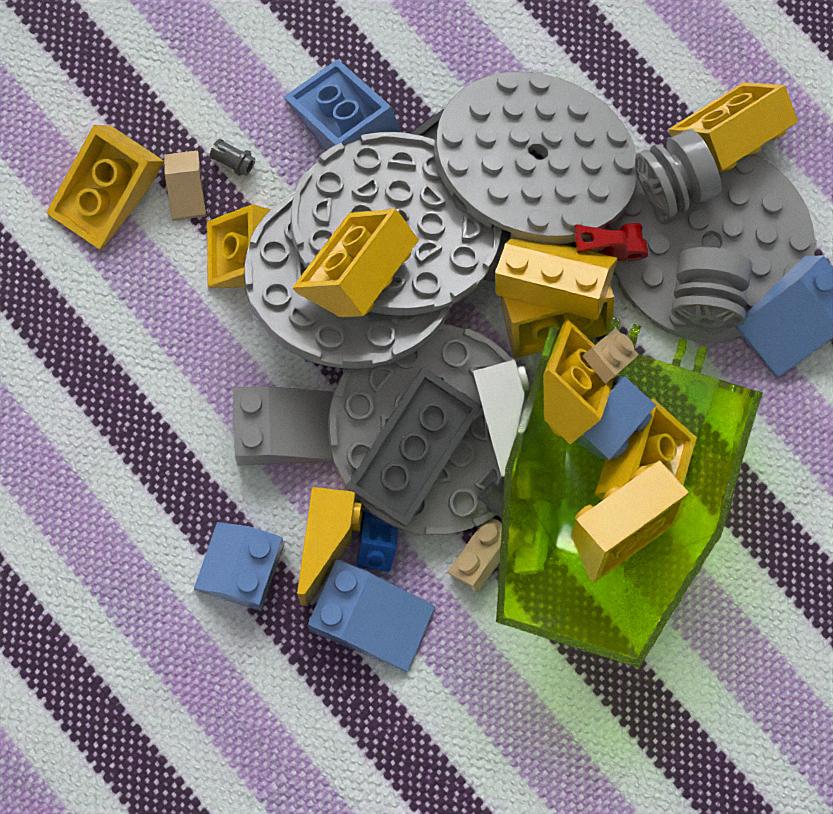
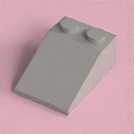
(281, 425)

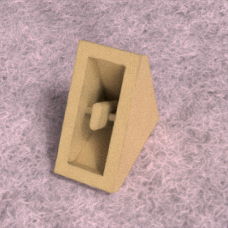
(184, 185)

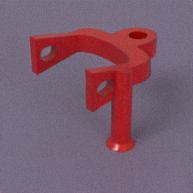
(623, 244)

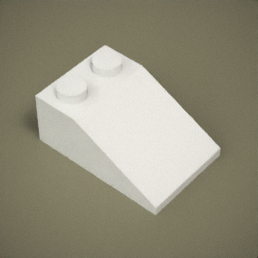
(502, 403)

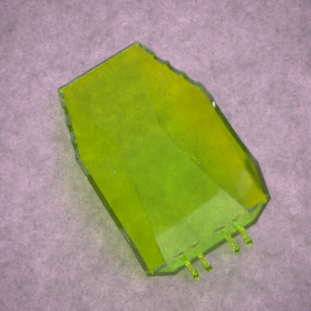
(550, 481)

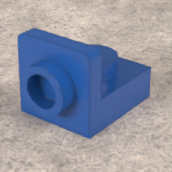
(377, 544)

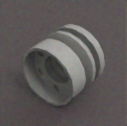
(678, 173)
(711, 287)

